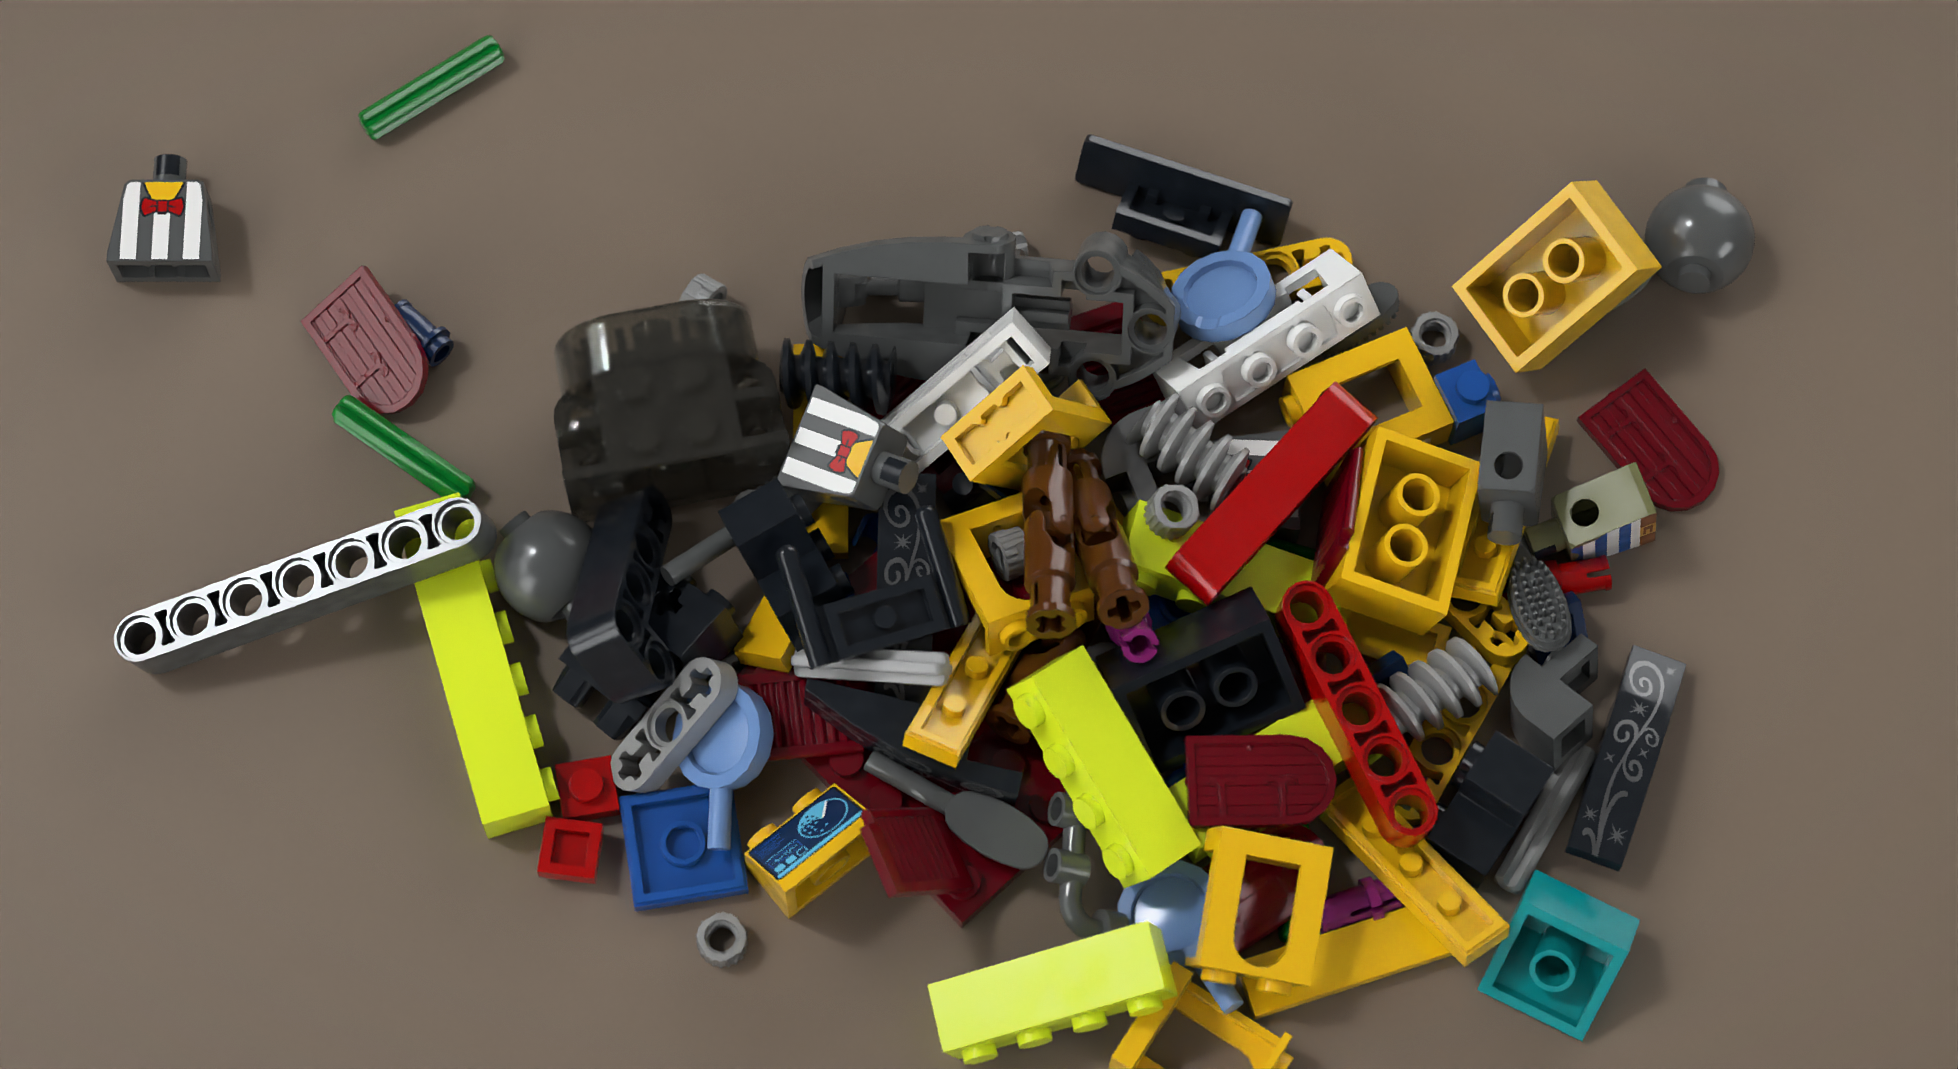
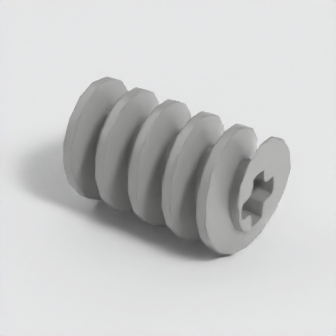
(1190, 449)
(1437, 686)

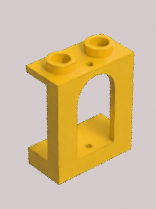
(1427, 415)
(993, 433)
(999, 612)
(1216, 946)
(1254, 1041)

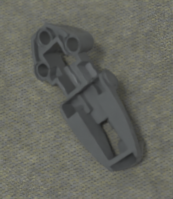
(973, 284)

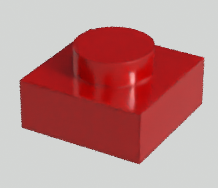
(587, 789)
(570, 850)

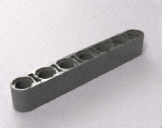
(280, 580)

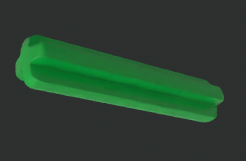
(431, 87)
(401, 448)

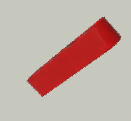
(1271, 493)
(1355, 741)

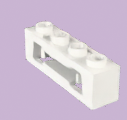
(1277, 346)
(964, 384)

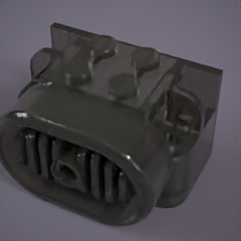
(666, 404)

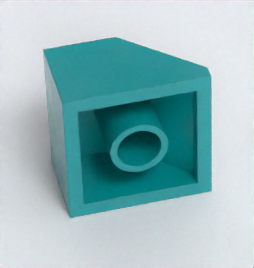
(1559, 955)

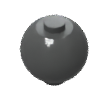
(1700, 237)
(541, 563)

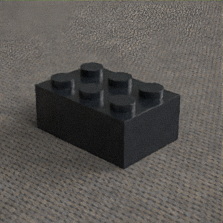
(1209, 678)

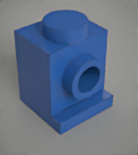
(1465, 395)

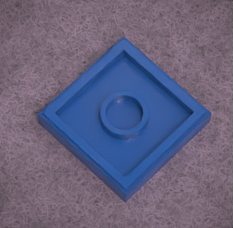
(671, 853)

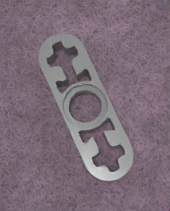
(697, 720)

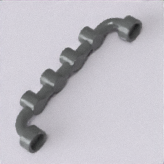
(1070, 864)

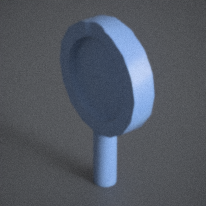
(1226, 290)
(729, 758)
(1176, 906)

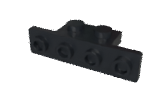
(1175, 201)

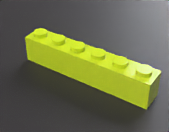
(484, 691)

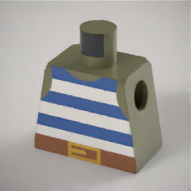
(1613, 505)

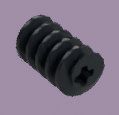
(844, 376)

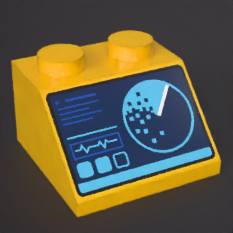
(808, 849)

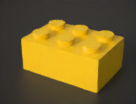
(1556, 276)
(1406, 532)

